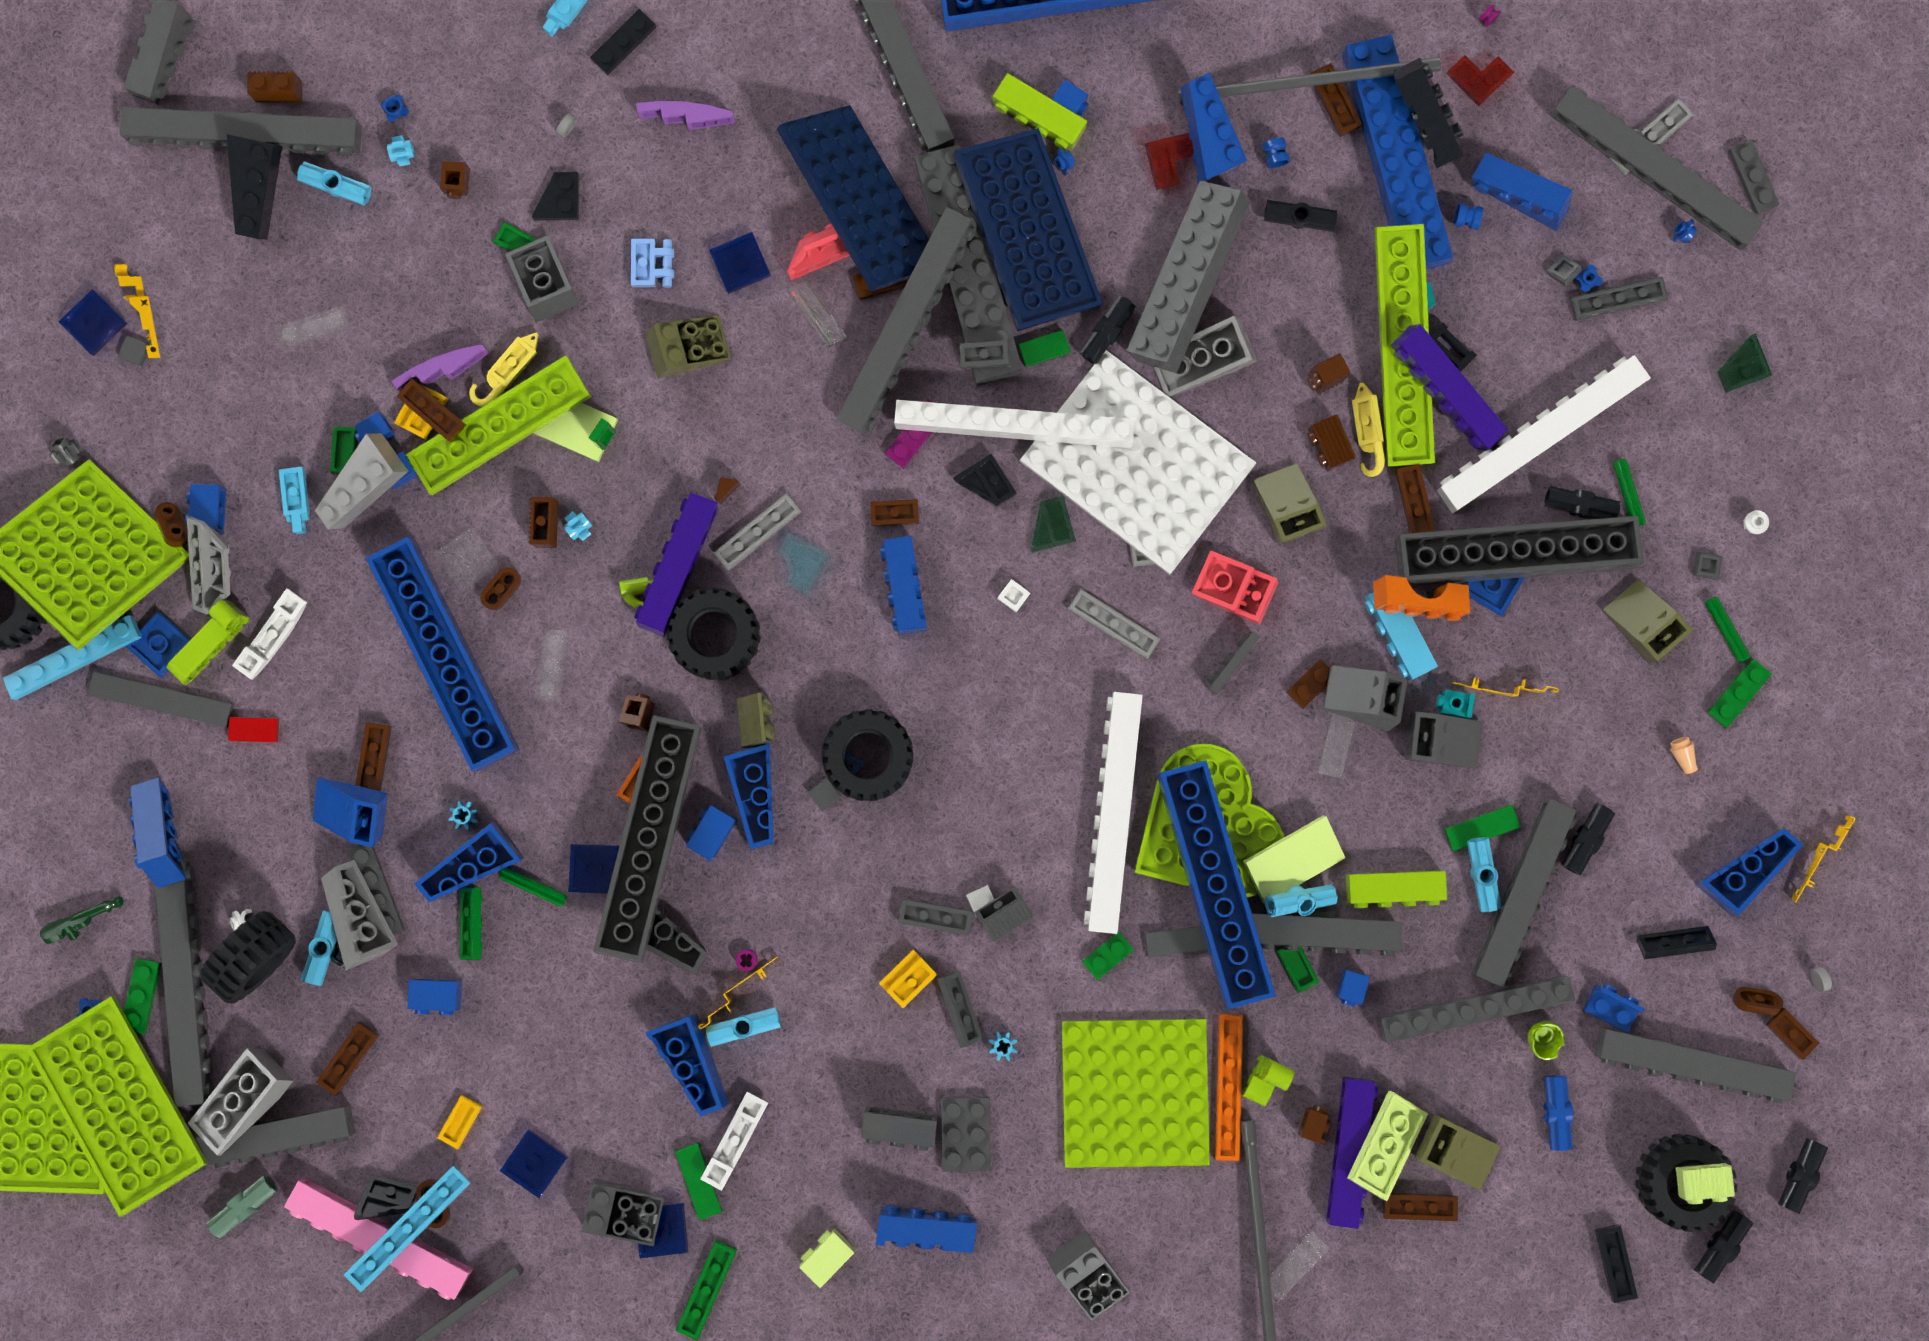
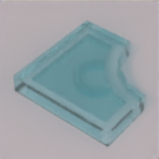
(804, 563)

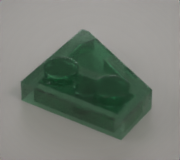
(1744, 366)
(1052, 525)

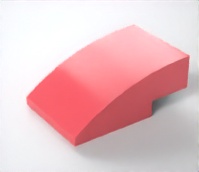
(1235, 587)

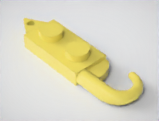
(507, 368)
(1369, 428)

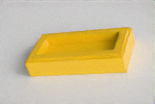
(459, 1122)

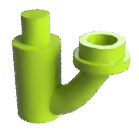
(633, 587)

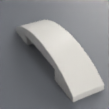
(272, 635)
(734, 1141)

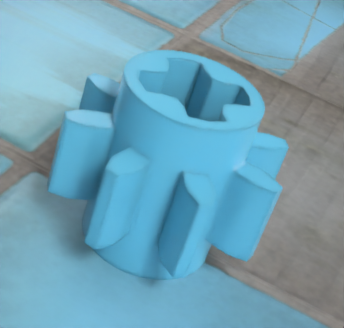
(400, 150)
(577, 526)
(469, 819)
(1006, 1040)

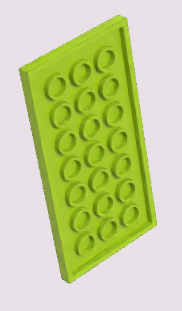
(117, 1106)

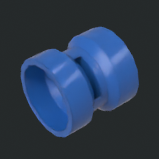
(1276, 152)
(1469, 216)

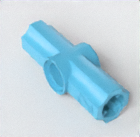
(322, 178)
(1486, 889)
(1301, 900)
(316, 963)
(728, 1031)

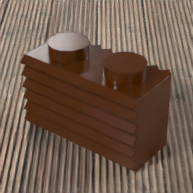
(274, 86)
(1328, 374)
(1331, 443)
(543, 522)

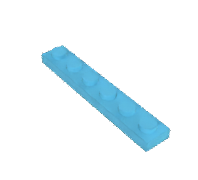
(70, 659)
(407, 1228)

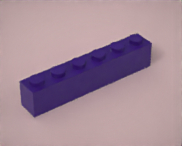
(1448, 387)
(677, 563)
(1353, 1126)

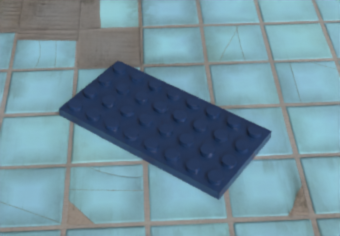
(857, 194)
(1027, 229)

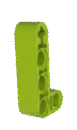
(209, 641)
(1265, 1078)

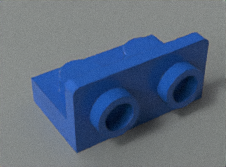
(1612, 1007)

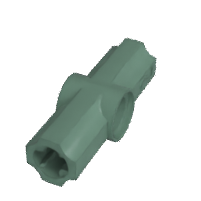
(242, 1206)

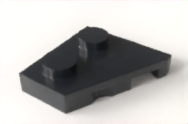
(560, 198)
(987, 481)
(385, 1198)

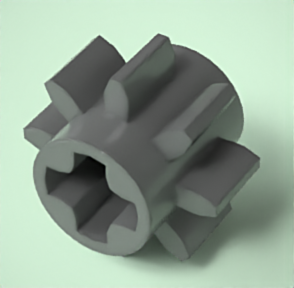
(65, 451)

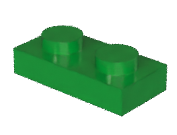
(1107, 955)

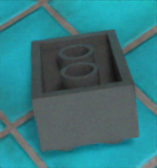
(541, 279)

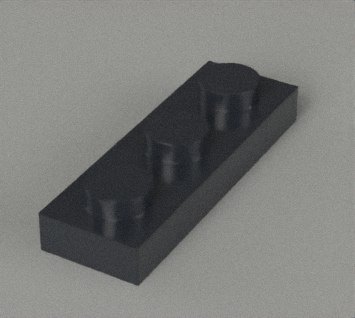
(623, 42)
(1676, 942)
(1616, 1263)

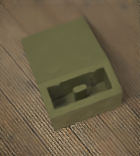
(687, 345)
(1289, 504)
(1647, 621)
(755, 720)
(1457, 1152)

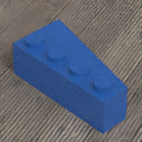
(1210, 130)
(1523, 190)
(155, 833)
(691, 1062)

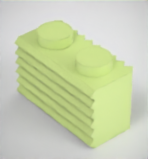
(1705, 1182)

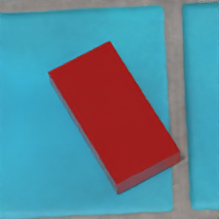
(253, 729)

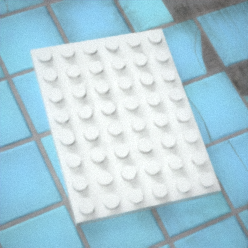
(1159, 489)

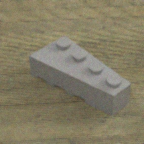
(362, 481)
(356, 916)

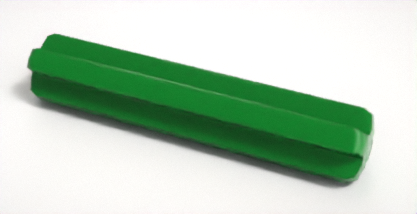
(1629, 490)
(1727, 629)
(532, 886)

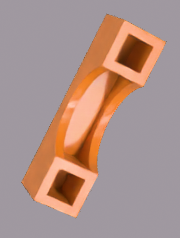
(1395, 595)

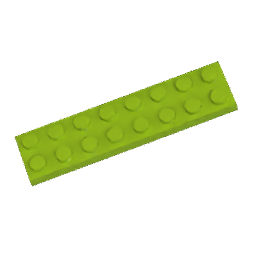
(500, 425)

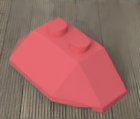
(816, 252)

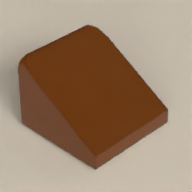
(725, 489)

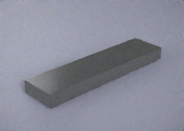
(1618, 298)

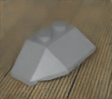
(208, 565)

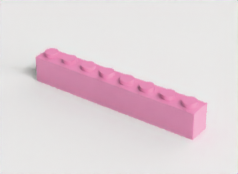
(336, 1215)

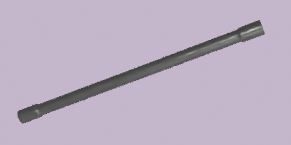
(1316, 79)
(1249, 1140)

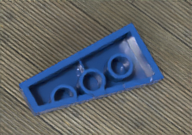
(904, 584)
(753, 793)
(477, 858)
(1748, 874)
(926, 1229)

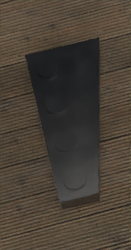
(1430, 111)

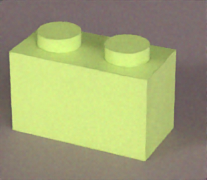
(826, 1257)

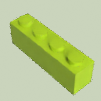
(1038, 111)
(1396, 887)

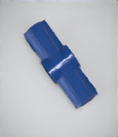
(1558, 1112)

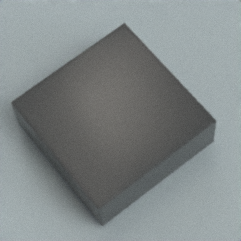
(1564, 270)
(133, 351)
(1707, 566)
(824, 794)

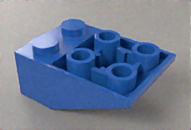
(350, 811)

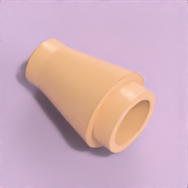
(1684, 753)

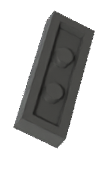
(1753, 177)
(1232, 661)
(935, 917)
(960, 1009)

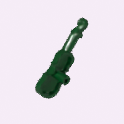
(68, 926)

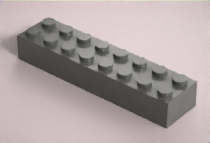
(1188, 276)

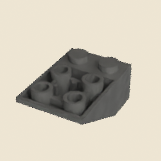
(1366, 696)
(1443, 740)
(622, 1212)
(1088, 1275)

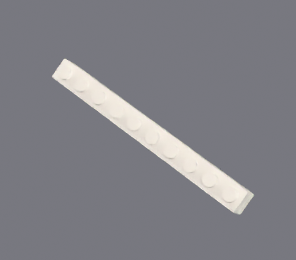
(1014, 423)
(1543, 434)
(1114, 812)

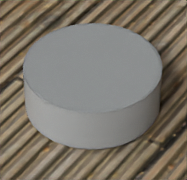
(566, 125)
(1821, 979)

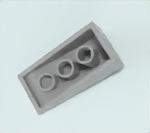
(1210, 356)
(240, 1099)

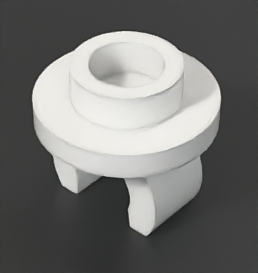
(1756, 522)
(237, 919)

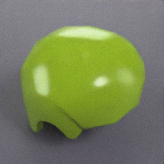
(1545, 1039)

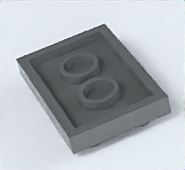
(965, 1134)

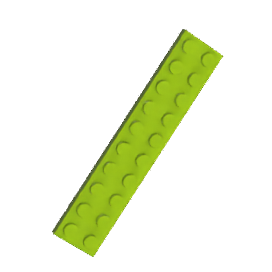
(1400, 305)

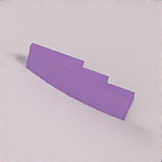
(695, 114)
(450, 364)

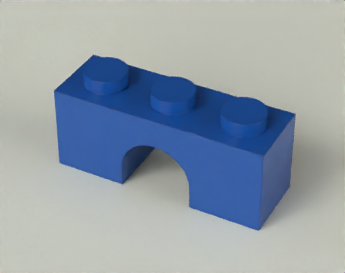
(378, 424)

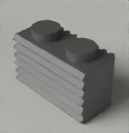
(1004, 914)

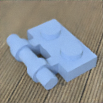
(644, 263)

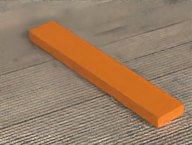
(1229, 1087)

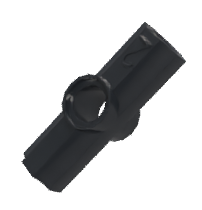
(1285, 212)
(1107, 329)
(1581, 503)
(1588, 839)
(1803, 1175)
(1724, 1246)

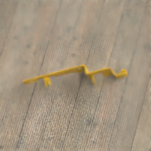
(144, 311)
(1516, 689)
(1841, 832)
(727, 997)

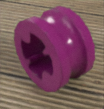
(1489, 15)
(739, 959)

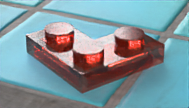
(1476, 83)
(1162, 158)

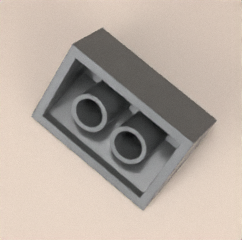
(899, 1128)

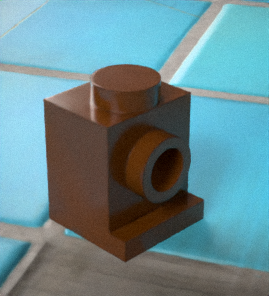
(454, 171)
(629, 714)
(1314, 1124)

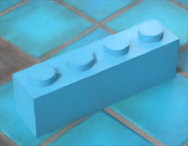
(1403, 641)

